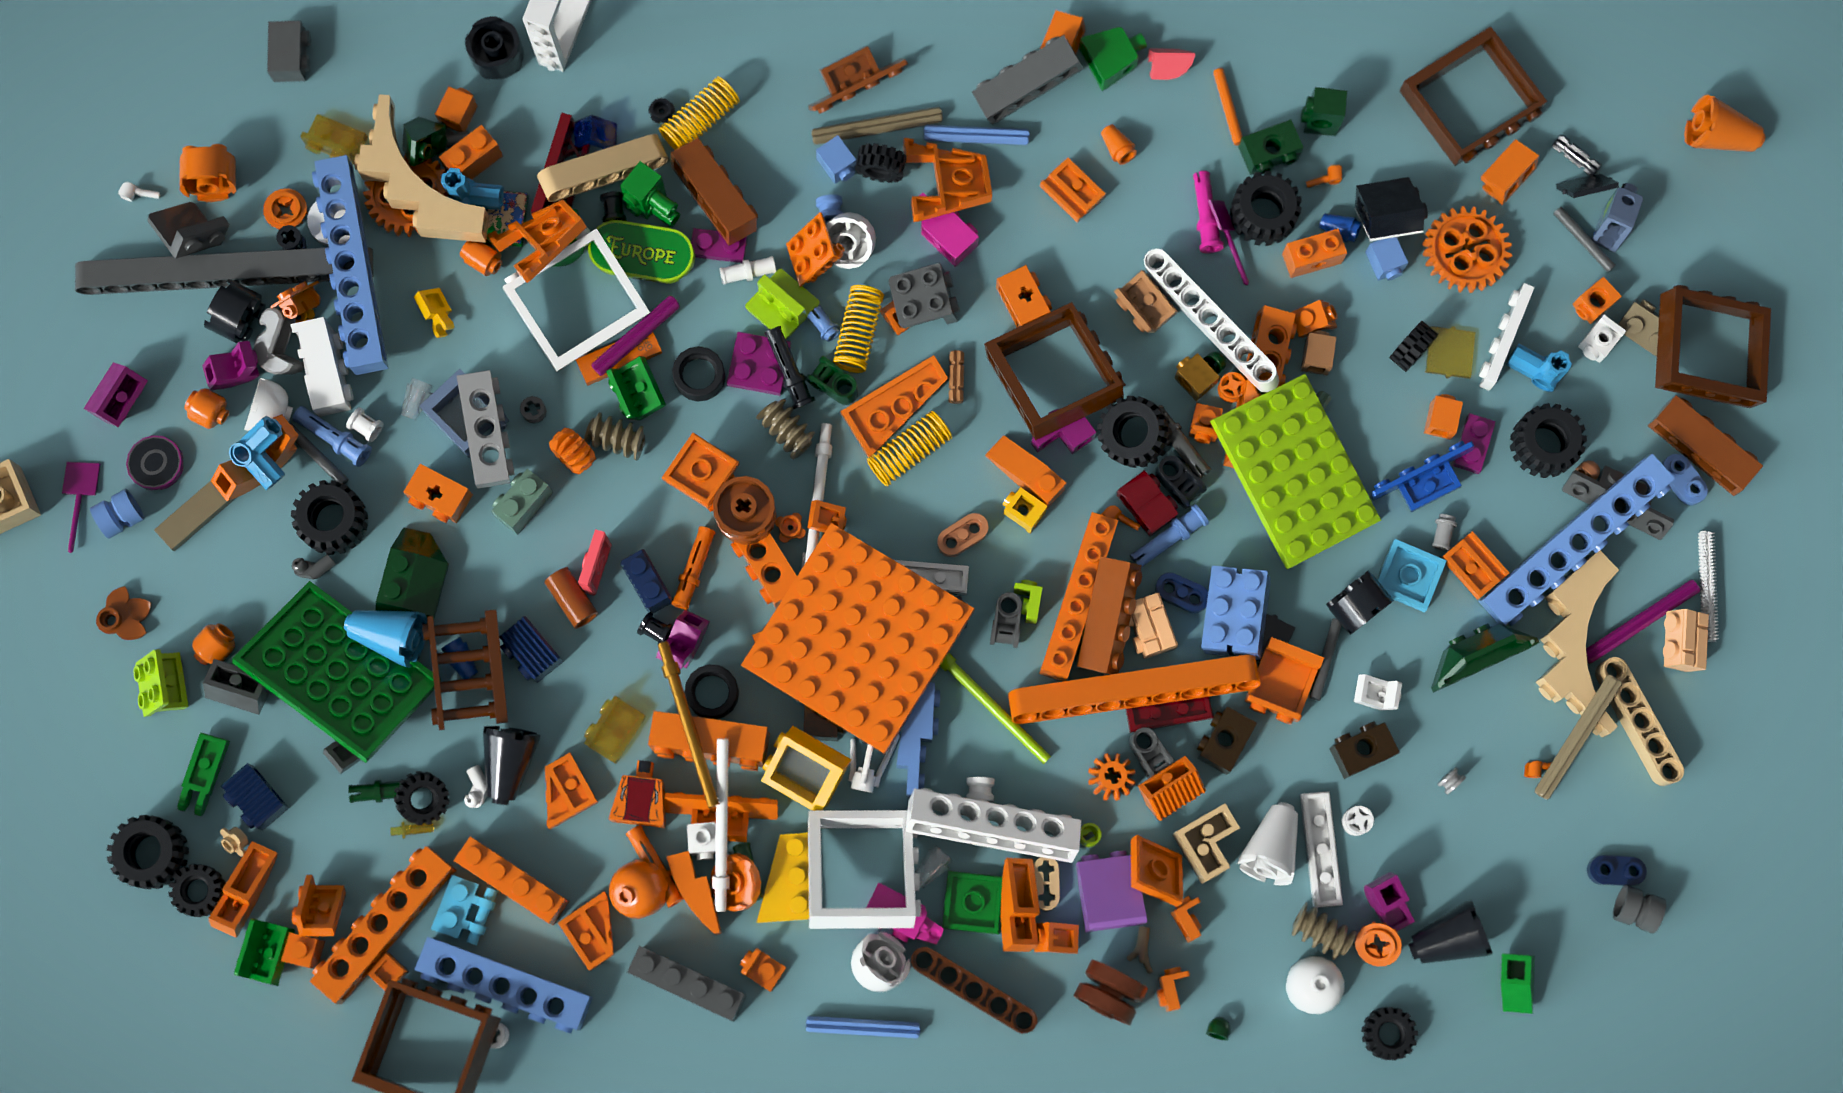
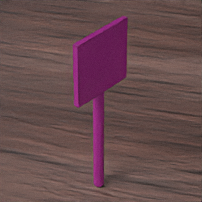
(1224, 223)
(79, 480)

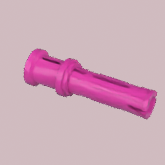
(1207, 224)

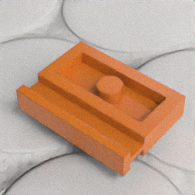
(1072, 189)
(1475, 565)

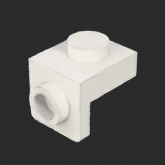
(1378, 693)
(702, 840)

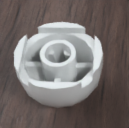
(855, 236)
(268, 401)
(880, 962)
(1315, 985)

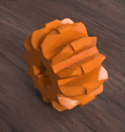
(572, 450)
(1116, 768)

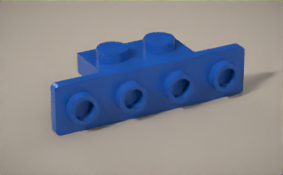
(1427, 482)

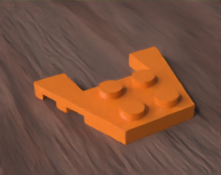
(959, 175)
(547, 232)

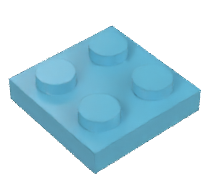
(1410, 575)

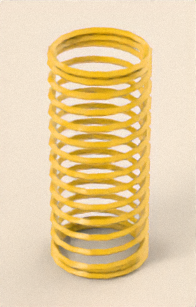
(672, 137)
(865, 297)
(937, 426)

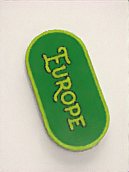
(645, 251)

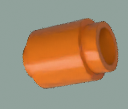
(481, 257)

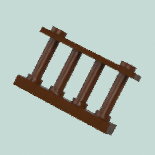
(492, 681)

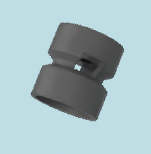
(1643, 910)

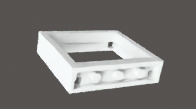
(555, 39)
(583, 239)
(861, 917)

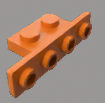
(739, 811)

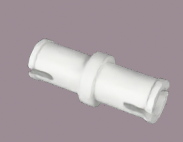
(747, 270)

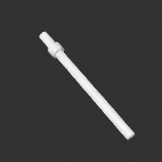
(823, 453)
(721, 880)

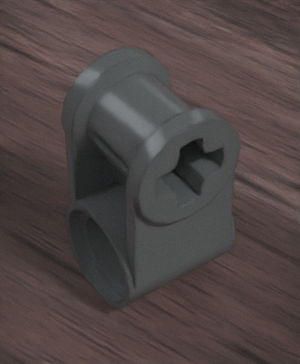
(1006, 622)
(1152, 755)

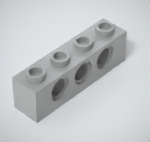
(470, 388)

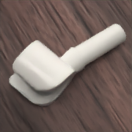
(129, 191)

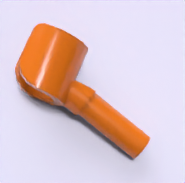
(1333, 177)
(1115, 513)
(1534, 768)

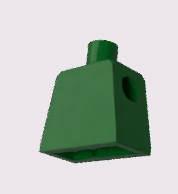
(1111, 55)

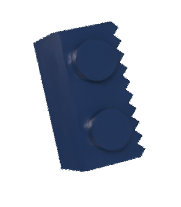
(646, 581)
(530, 650)
(254, 797)

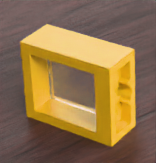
(805, 769)

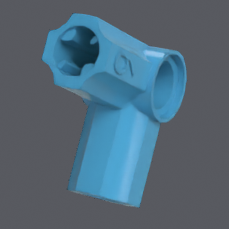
(472, 193)
(1542, 370)
(256, 458)

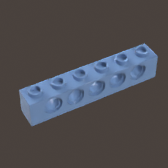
(437, 952)

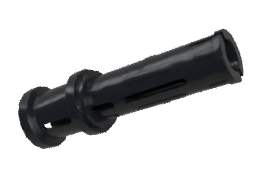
(793, 379)

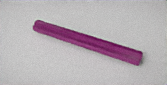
(1641, 621)

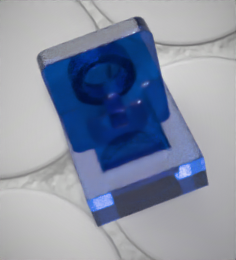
(595, 132)

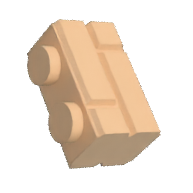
(1152, 627)
(1686, 640)

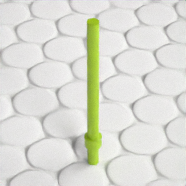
(950, 664)

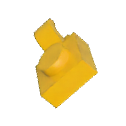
(435, 307)

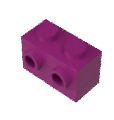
(115, 394)

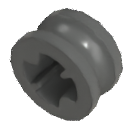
(538, 403)

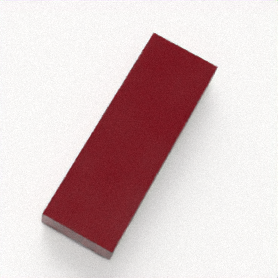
(1169, 714)

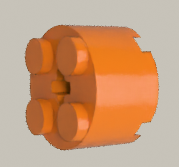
(207, 172)

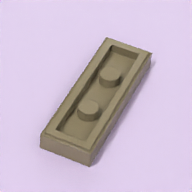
(191, 516)

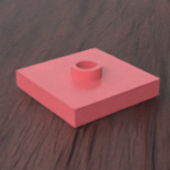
(594, 562)

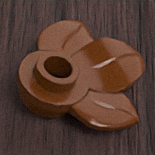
(128, 615)

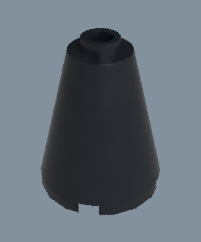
(507, 760)
(1452, 937)

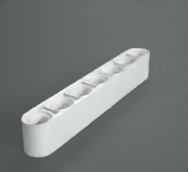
(1220, 328)

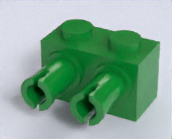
(646, 195)

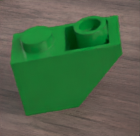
(1517, 982)

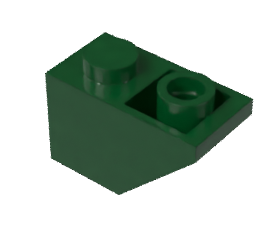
(423, 140)

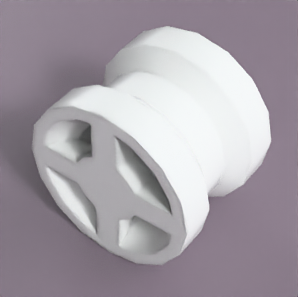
(980, 788)
(1363, 818)

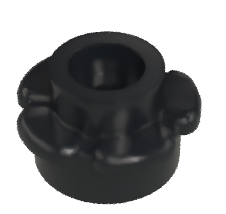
(661, 104)

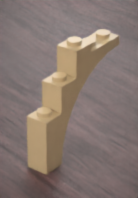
(435, 214)
(1567, 640)

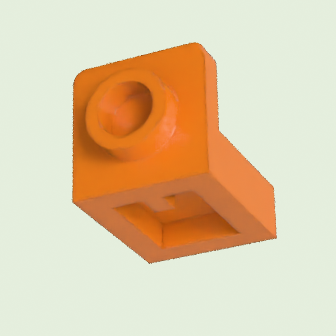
(1200, 425)
(824, 514)
(1187, 923)
(1057, 938)
(762, 969)

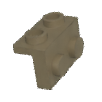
(1642, 325)

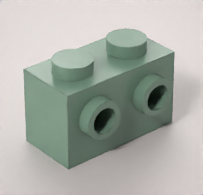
(521, 501)

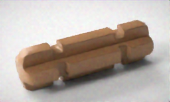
(956, 377)

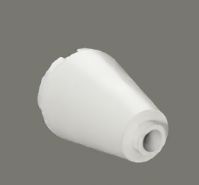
(1273, 846)

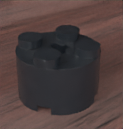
(495, 62)
(234, 311)
(1359, 602)

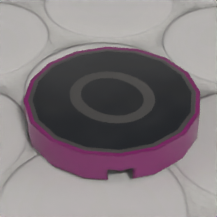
(155, 463)

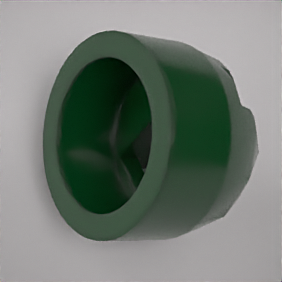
(1216, 357)
(1219, 1029)

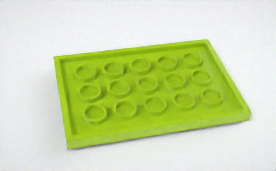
(1295, 471)

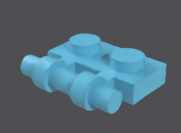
(456, 907)

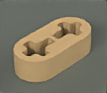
(1053, 882)

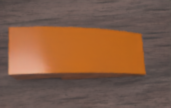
(243, 889)
(694, 890)
(1019, 905)

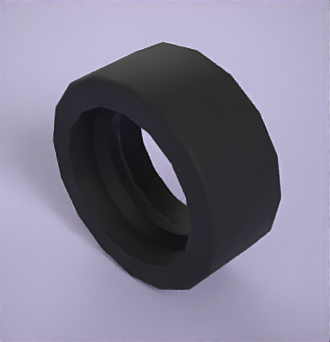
(692, 354)
(698, 675)

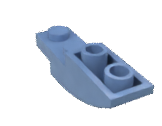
(918, 729)

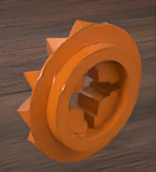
(285, 198)
(1371, 953)

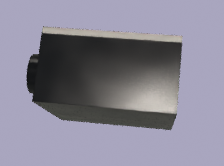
(1390, 208)

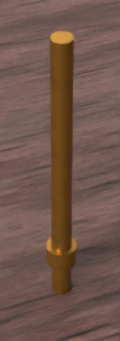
(672, 671)

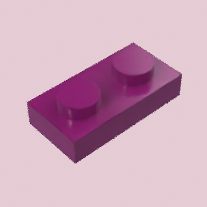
(711, 245)
(1479, 432)

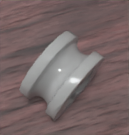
(1451, 780)

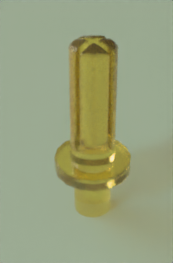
(411, 829)

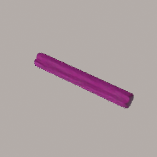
(635, 335)

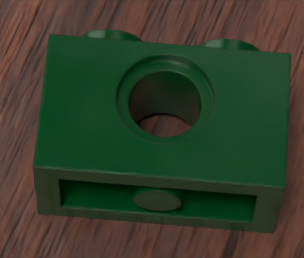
(1324, 111)
(1282, 137)

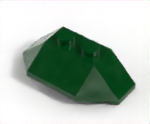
(413, 574)
(1479, 652)

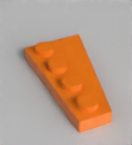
(890, 406)

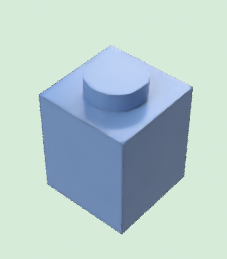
(836, 160)
(1386, 258)

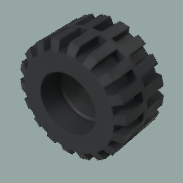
(1269, 188)
(1559, 422)
(1112, 427)
(314, 501)
(125, 847)

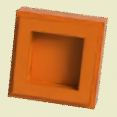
(387, 969)

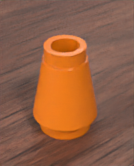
(1119, 146)

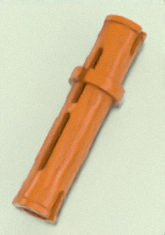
(690, 578)
(638, 837)

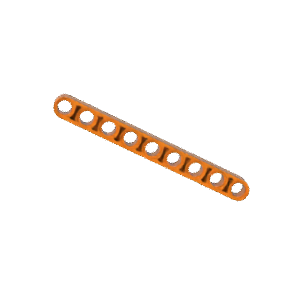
(1134, 689)

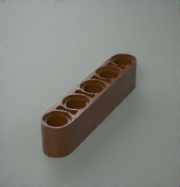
(988, 993)

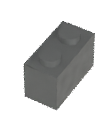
(287, 51)
(234, 687)

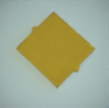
(1451, 353)

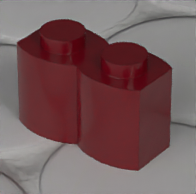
(1147, 502)

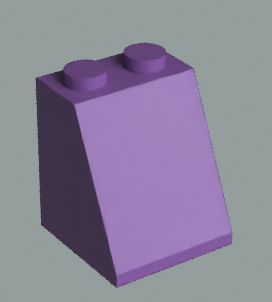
(1107, 893)

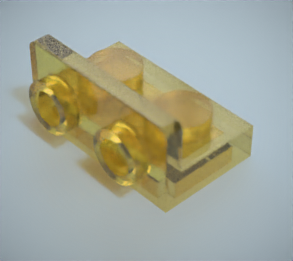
(333, 138)
(614, 729)

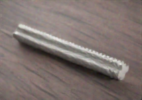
(1707, 586)

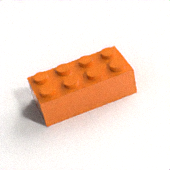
(746, 742)

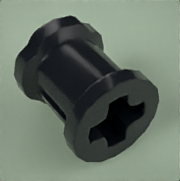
(612, 206)
(293, 234)
(654, 628)

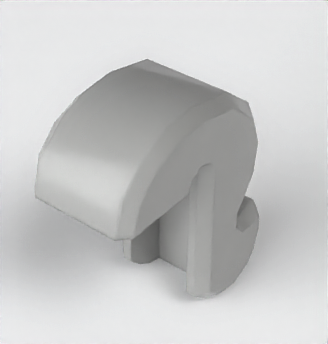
(273, 342)

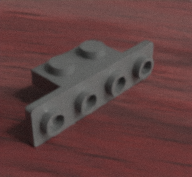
(1589, 490)

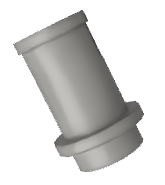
(1444, 532)

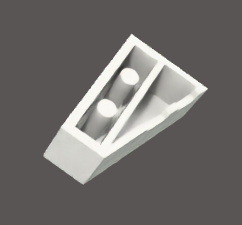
(323, 367)

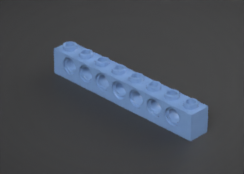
(373, 355)
(1648, 470)

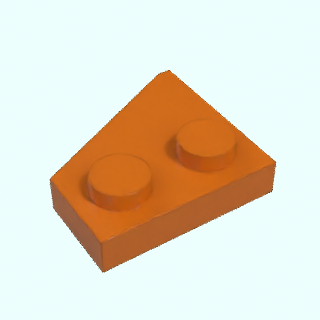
(566, 791)
(591, 931)

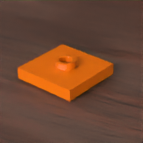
(700, 470)
(1156, 871)

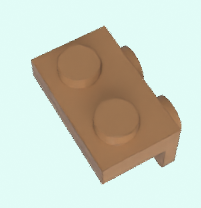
(1145, 303)

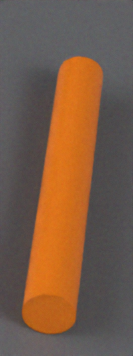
(1228, 105)

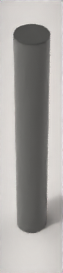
(1584, 239)
(320, 458)
(1328, 652)

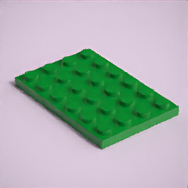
(332, 678)

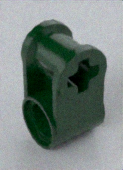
(829, 378)

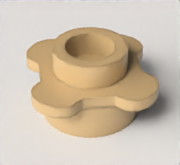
(234, 840)

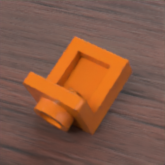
(1315, 317)
(1167, 994)

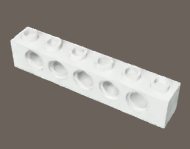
(981, 832)

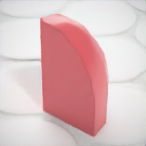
(1169, 62)

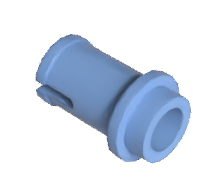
(825, 326)

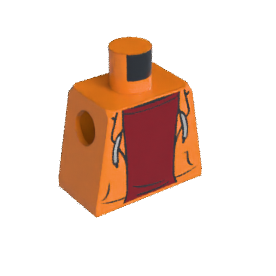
(640, 799)

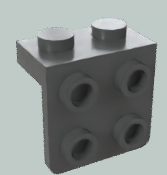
(187, 230)
(923, 296)

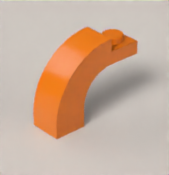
(236, 480)

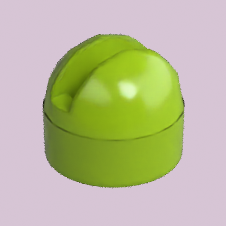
(1085, 830)

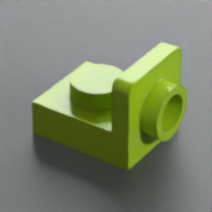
(1030, 605)

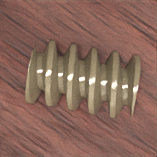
(786, 428)
(615, 436)
(1323, 932)

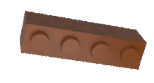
(714, 191)
(1705, 445)
(1109, 615)

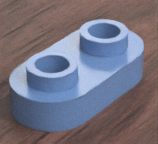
(1684, 479)

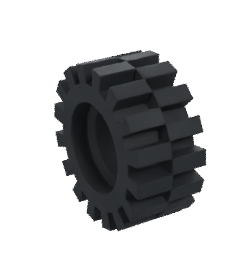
(880, 163)
(1413, 346)
(427, 814)
(185, 878)
(1406, 1029)

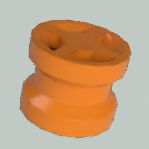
(1234, 382)

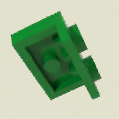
(636, 389)
(263, 952)

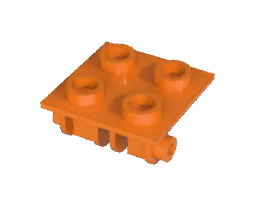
(813, 251)

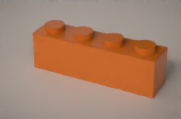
(511, 881)

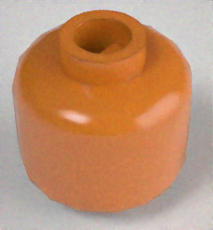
(206, 408)
(213, 643)

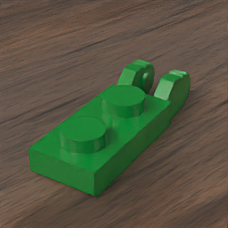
(203, 771)

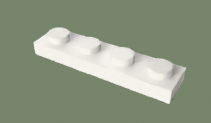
(1509, 326)

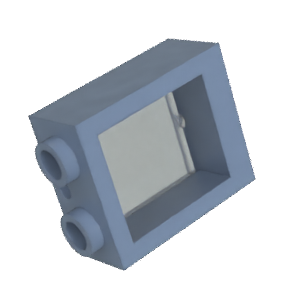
(446, 412)

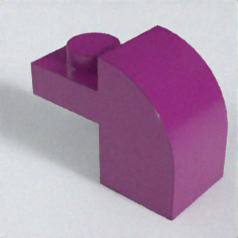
(231, 368)
(1073, 436)
(686, 637)
(1389, 900)

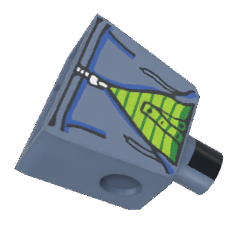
(1622, 210)

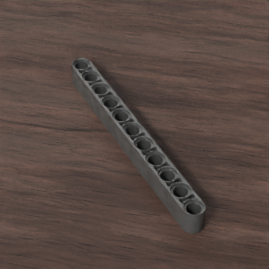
(204, 271)

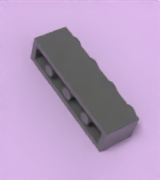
(1027, 79)
(686, 983)

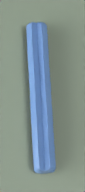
(976, 134)
(863, 1027)

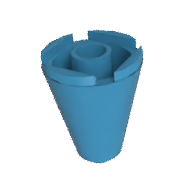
(389, 633)

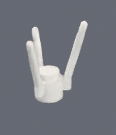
(864, 777)

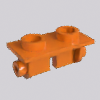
(298, 300)

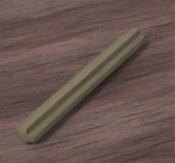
(878, 125)
(1578, 737)

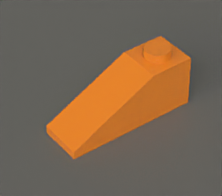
(1026, 471)

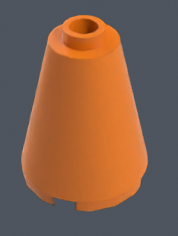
(1721, 127)

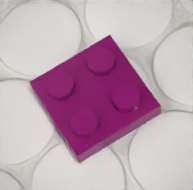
(755, 366)

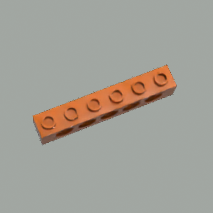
(1282, 325)
(773, 560)
(1077, 598)
(325, 973)

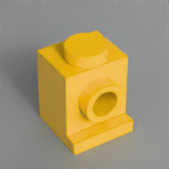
(1035, 508)

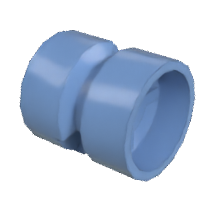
(117, 513)

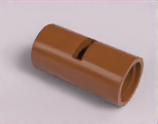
(571, 597)

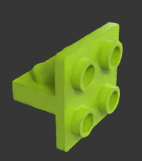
(781, 302)
(160, 682)

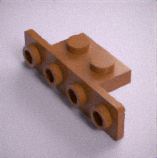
(851, 74)

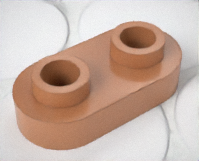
(961, 535)

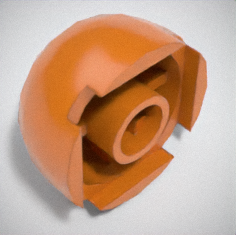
(638, 889)

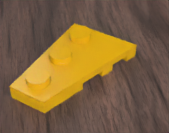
(788, 882)

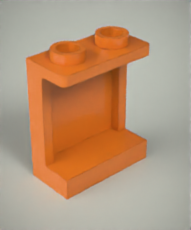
(1285, 680)

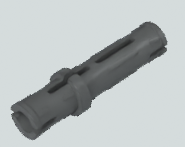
(1186, 449)

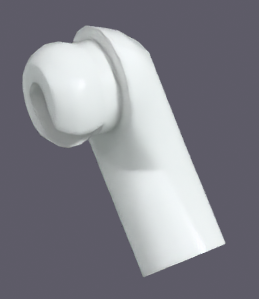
(478, 791)

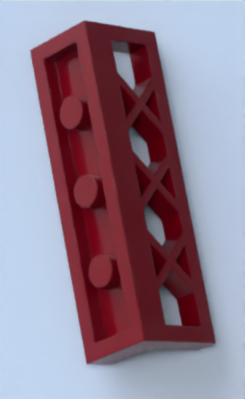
(557, 154)

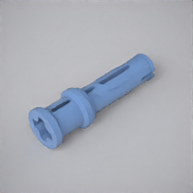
(342, 442)
(1179, 529)

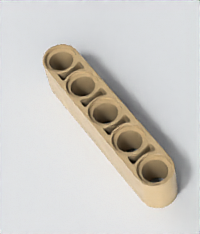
(601, 167)
(1652, 729)

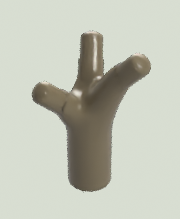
(1142, 948)

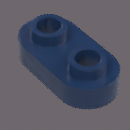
(1182, 591)
(1618, 870)

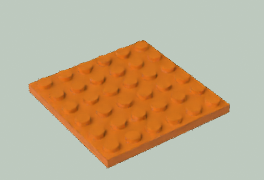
(858, 638)

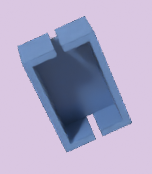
(1236, 612)

